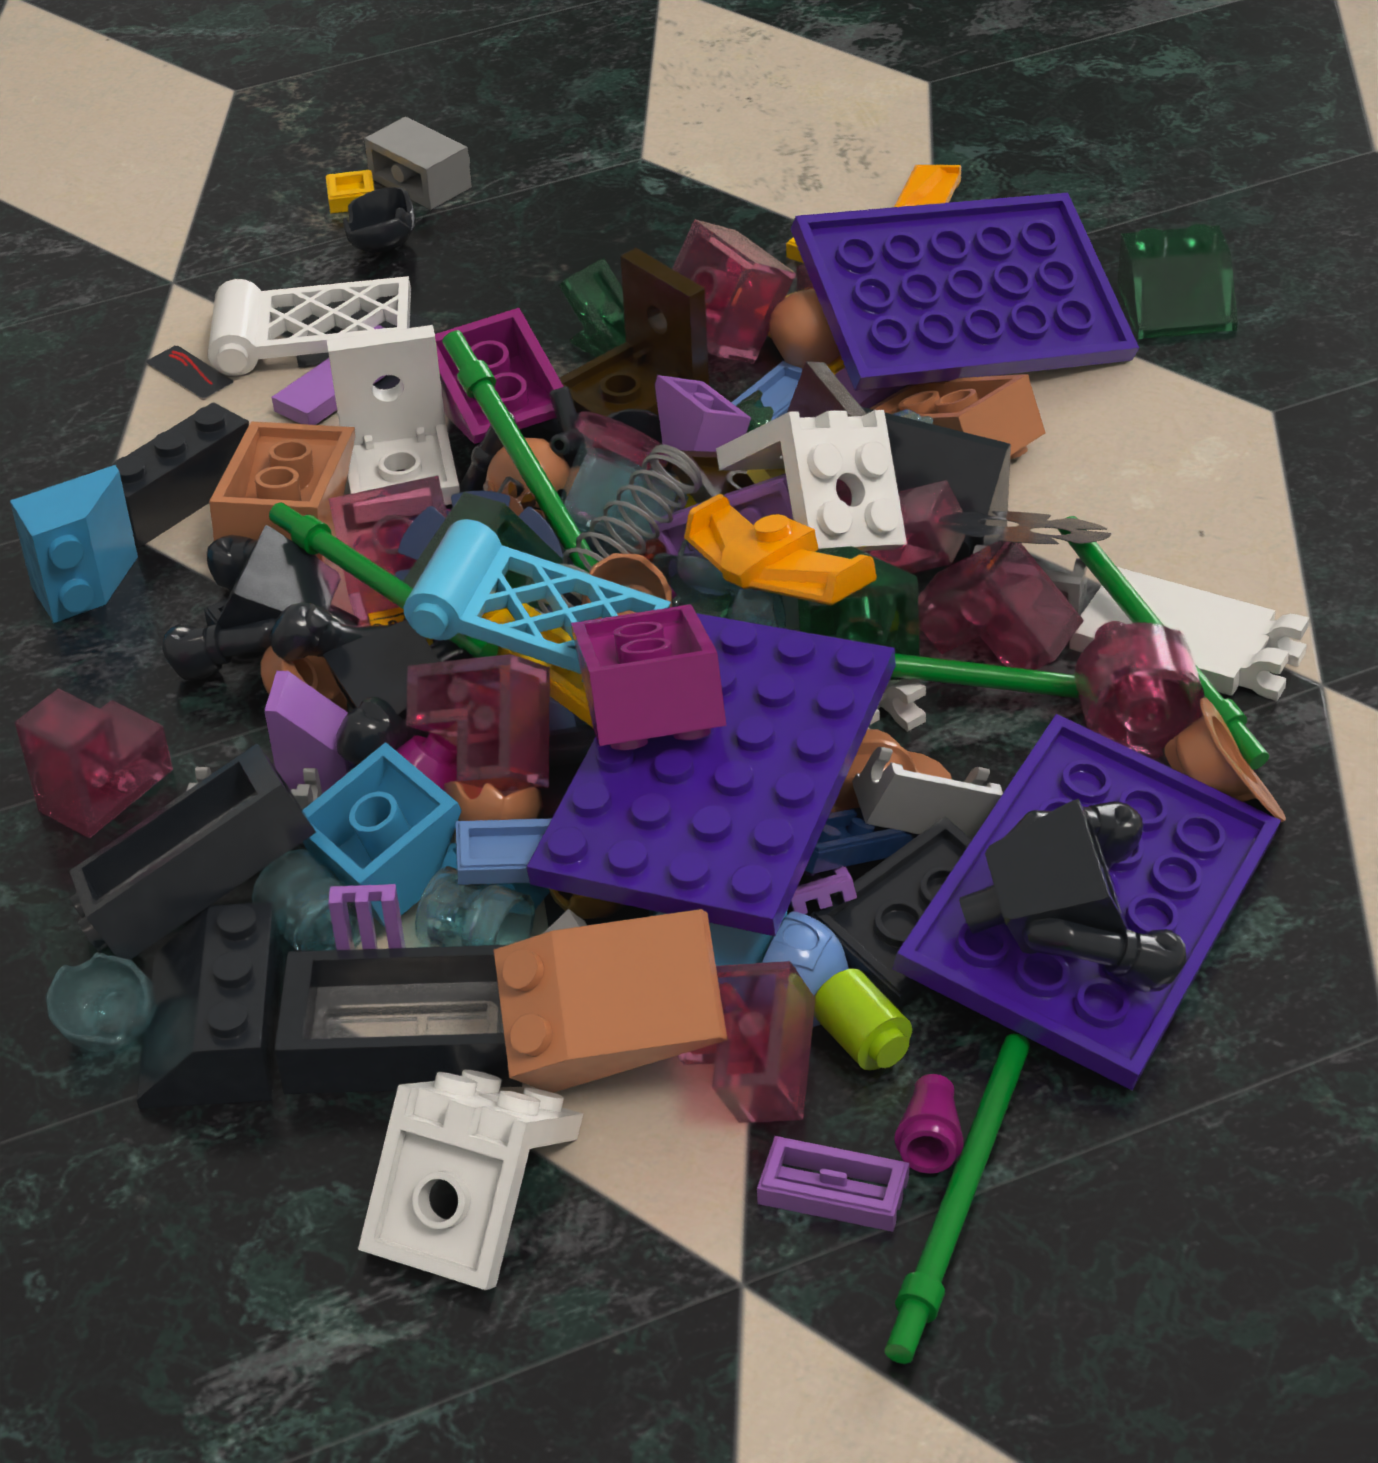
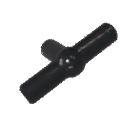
(570, 437)
(481, 457)

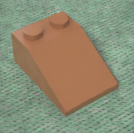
(982, 406)
(285, 465)
(608, 998)

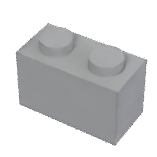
(419, 162)

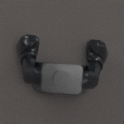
(262, 582)
(368, 669)
(1061, 898)

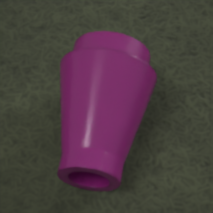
(930, 1128)

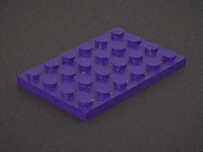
(962, 290)
(730, 813)
(1181, 877)

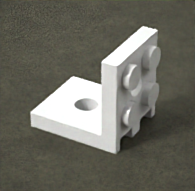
(393, 425)
(817, 455)
(479, 1144)

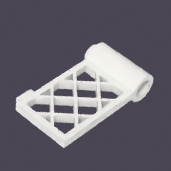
(248, 323)

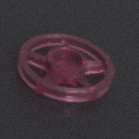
(617, 437)

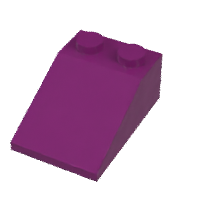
(518, 365)
(649, 676)

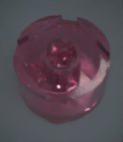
(1138, 685)

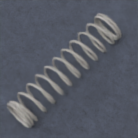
(679, 459)

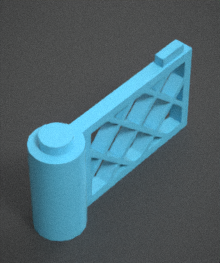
(470, 569)

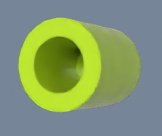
(862, 1020)

